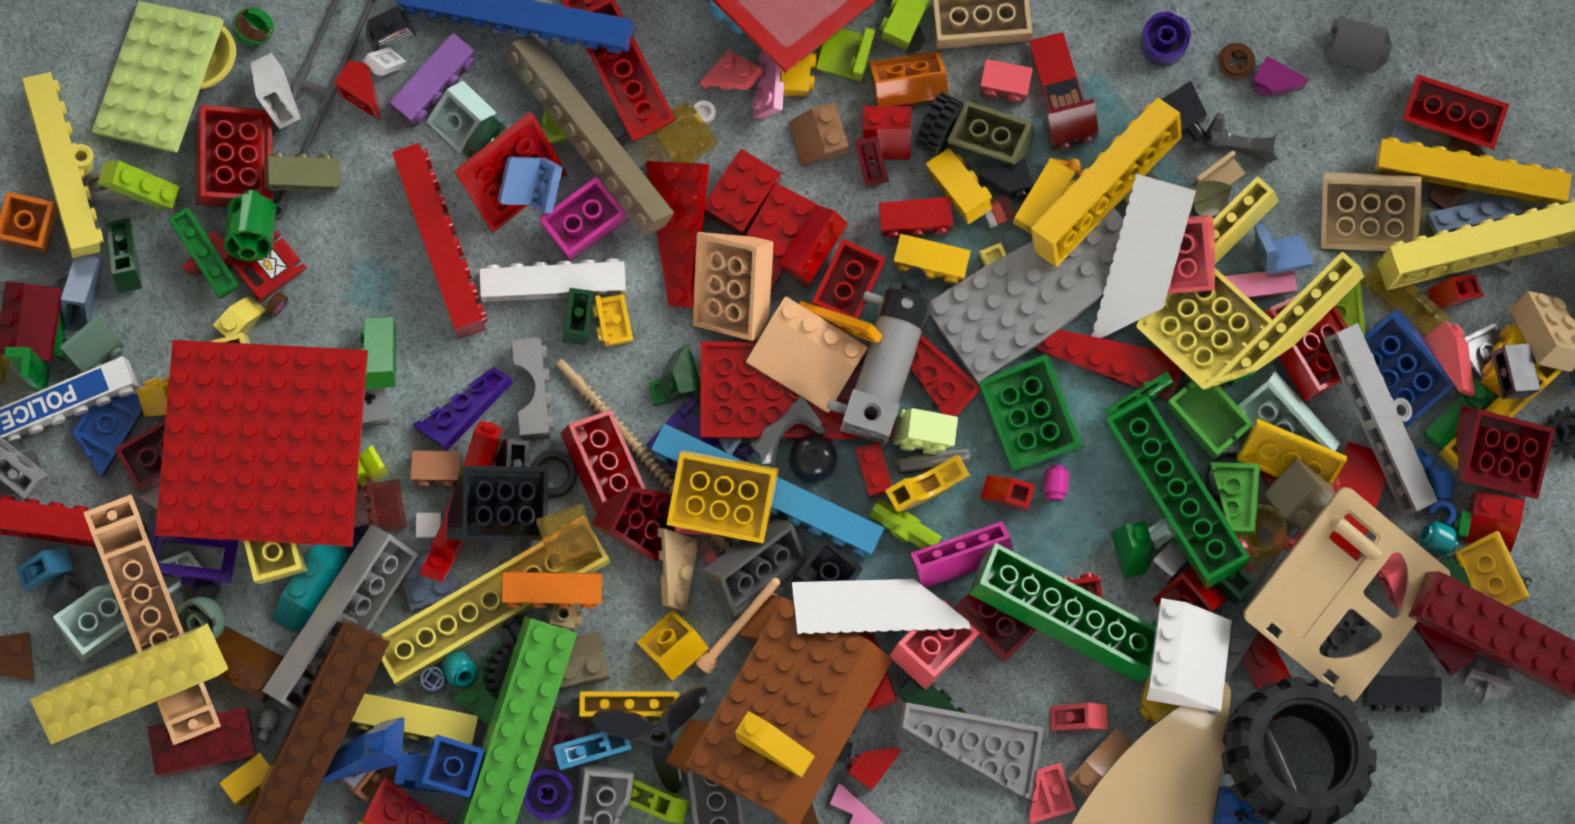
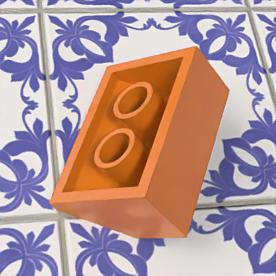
(908, 79)

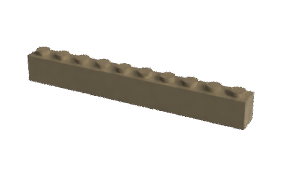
(588, 135)

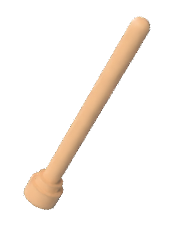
(708, 659)

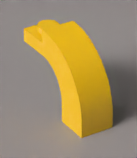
(922, 488)

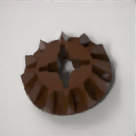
(1239, 52)

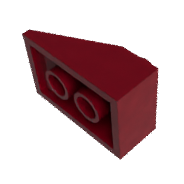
(997, 630)

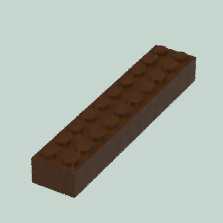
(318, 726)

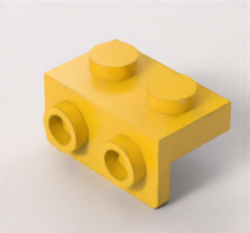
(614, 320)

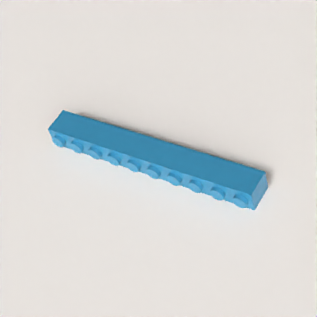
(789, 500)

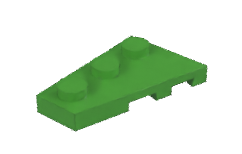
(1238, 493)

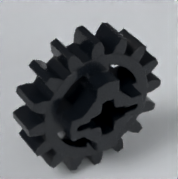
(1562, 428)

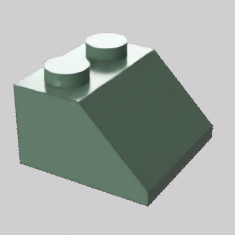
(93, 345)

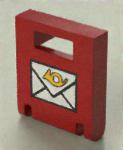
(274, 270)

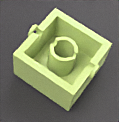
(924, 431)

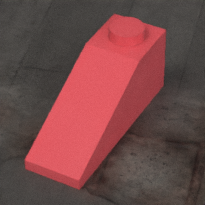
(1453, 355)

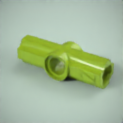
(904, 525)

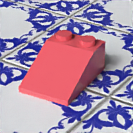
(1196, 257)

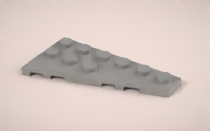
(990, 746)

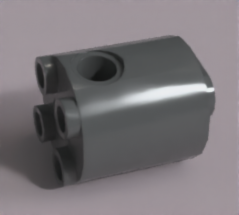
(1358, 45)

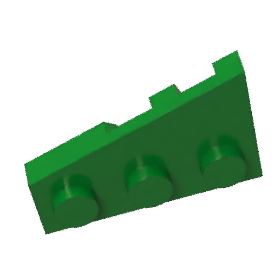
(475, 695)

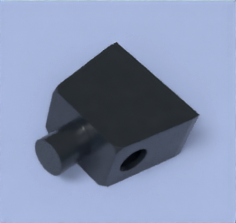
(1191, 110)

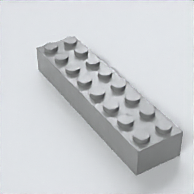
(355, 594)

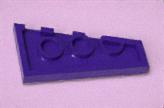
(464, 409)

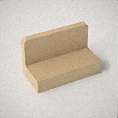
(1224, 171)

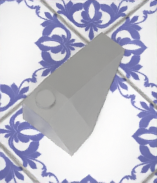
(601, 794)

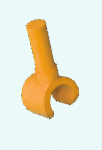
(1073, 164)

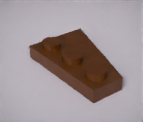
(1447, 196)
(16, 656)

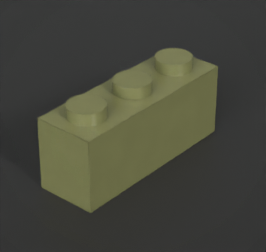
(302, 173)

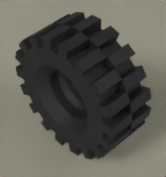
(938, 124)

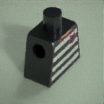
(389, 29)

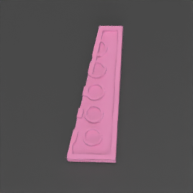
(769, 89)

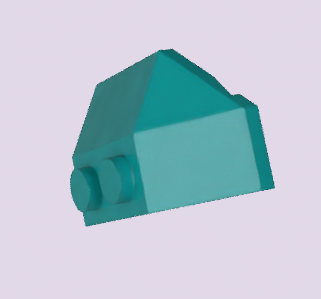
(309, 587)

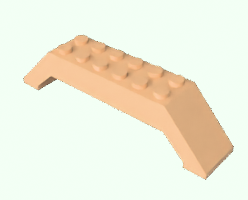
(146, 606)

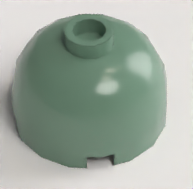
(199, 612)

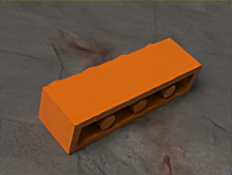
(551, 587)

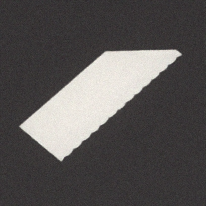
(1144, 253)
(871, 607)

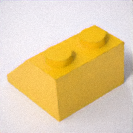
(672, 645)

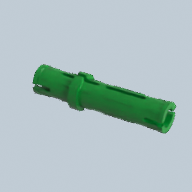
(1150, 389)

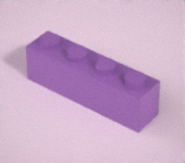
(433, 79)

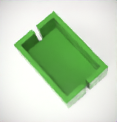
(1209, 417)

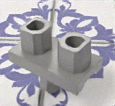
(1487, 684)

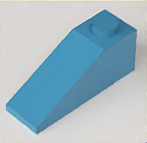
(590, 749)

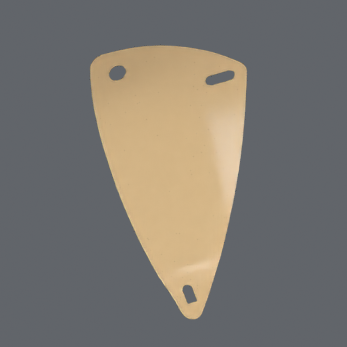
(1165, 774)

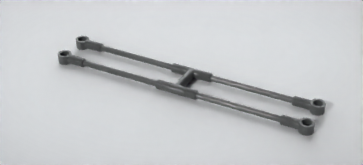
(327, 93)

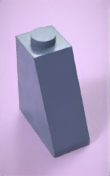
(80, 292)

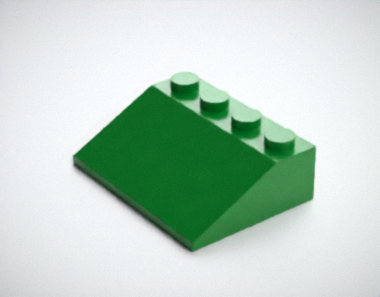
(1031, 413)

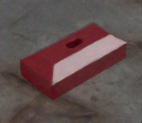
(876, 171)

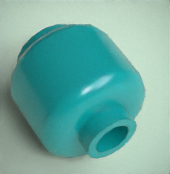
(1439, 538)
(459, 669)

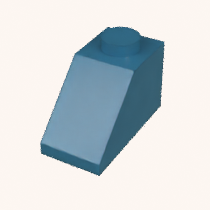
(44, 567)

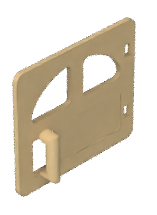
(1323, 582)

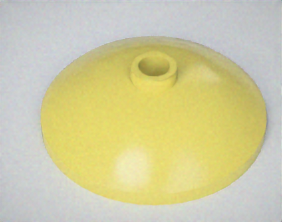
(221, 59)

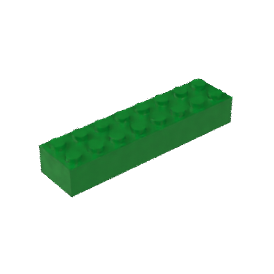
(1177, 492)
(1065, 612)

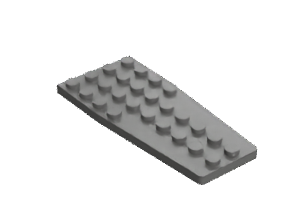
(1023, 300)

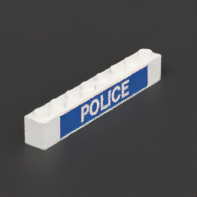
(66, 398)

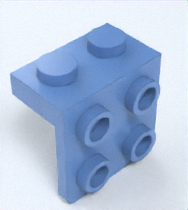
(530, 182)

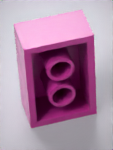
(583, 219)

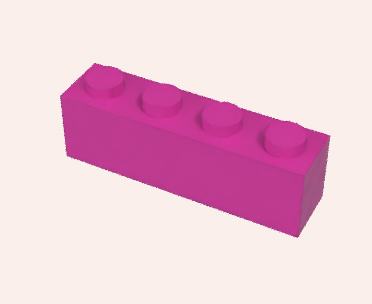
(957, 555)

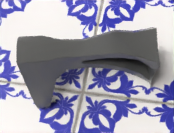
(1219, 137)
(769, 440)

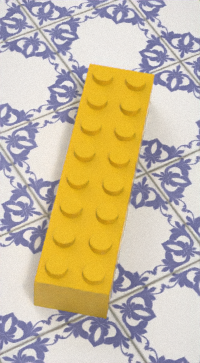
(1106, 182)

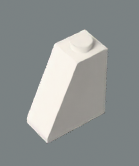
(274, 91)

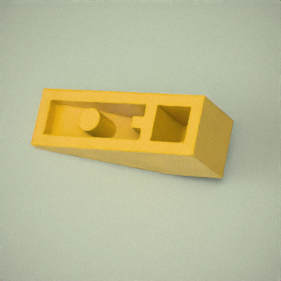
(773, 744)

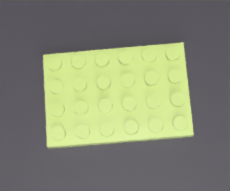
(157, 76)

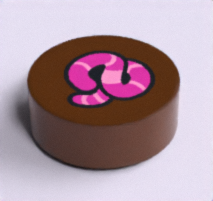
(276, 304)

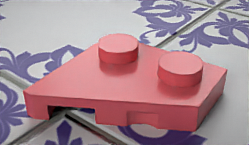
(732, 72)
(1050, 794)

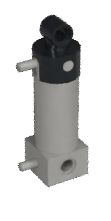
(886, 363)

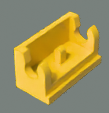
(245, 781)

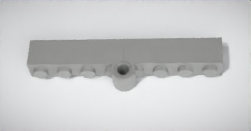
(1381, 419)

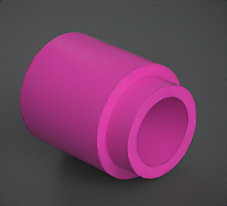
(1056, 483)

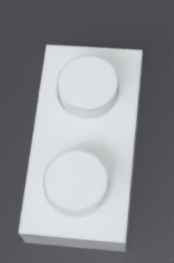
(384, 61)

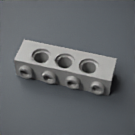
(19, 471)

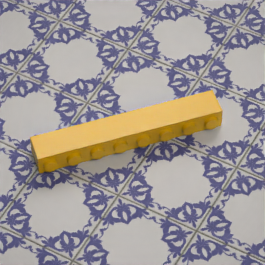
(1473, 172)

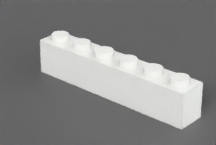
(551, 281)

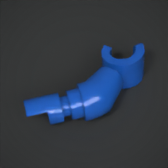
(1442, 484)

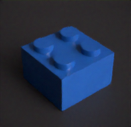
(451, 767)

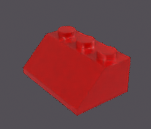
(813, 245)

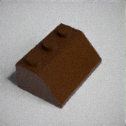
(247, 662)

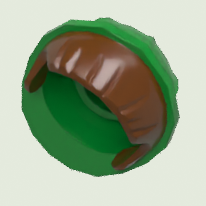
(252, 26)

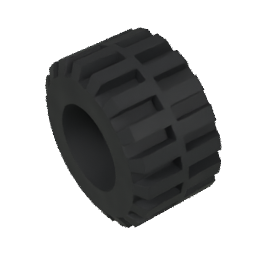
(496, 667)

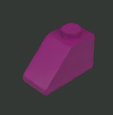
(1277, 79)

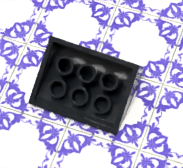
(498, 503)

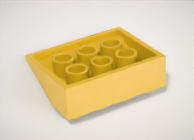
(722, 496)

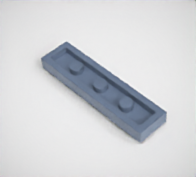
(1473, 213)

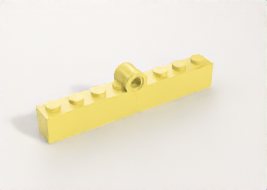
(63, 165)

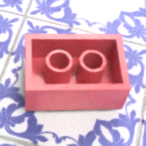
(931, 652)

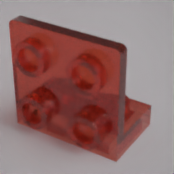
(386, 504)

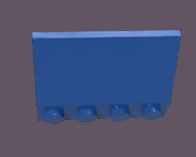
(1407, 364)

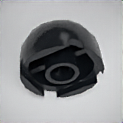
(813, 458)

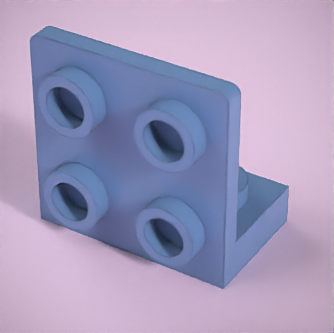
(1280, 254)

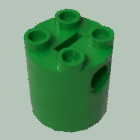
(250, 227)

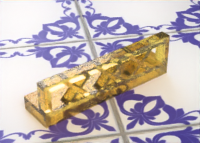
(1409, 299)

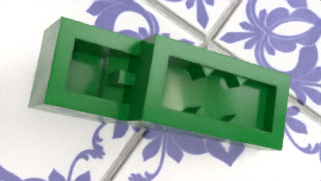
(1444, 428)

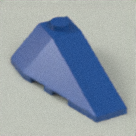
(368, 752)

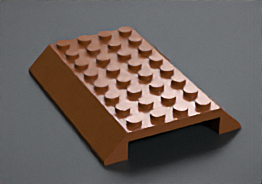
(801, 685)

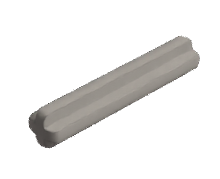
(930, 461)

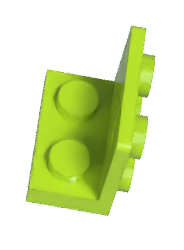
(846, 54)

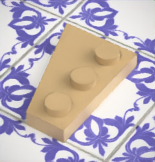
(678, 566)

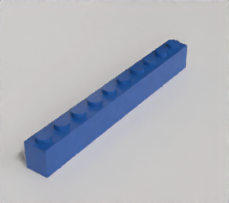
(533, 17)

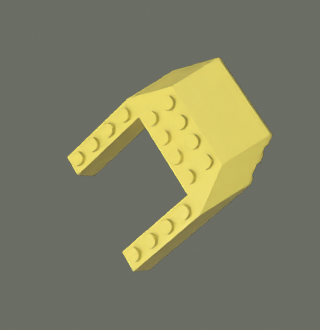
(1220, 330)

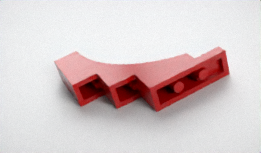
(445, 552)

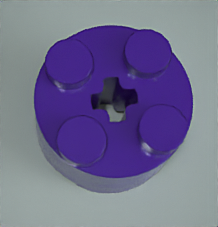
(1159, 50)
(562, 796)

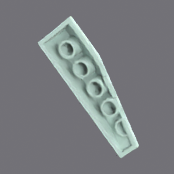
(97, 618)

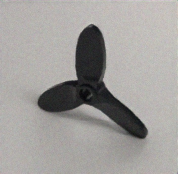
(640, 728)

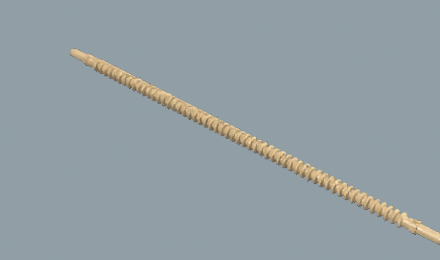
(577, 382)

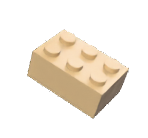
(1546, 329)

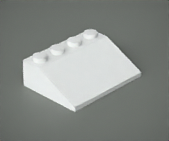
(1189, 656)

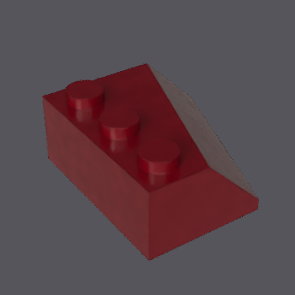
(634, 520)

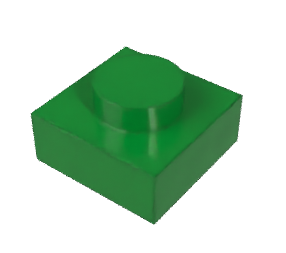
(1462, 524)

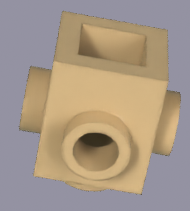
(568, 623)

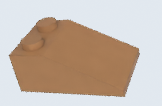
(1099, 763)

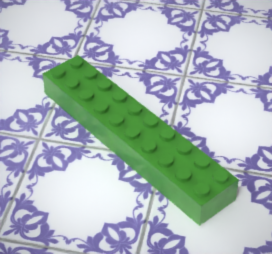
(518, 723)

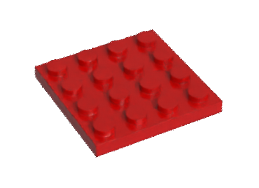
(484, 171)

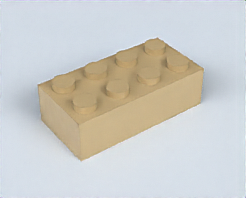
(980, 22)

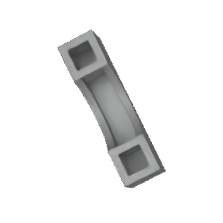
(534, 418)

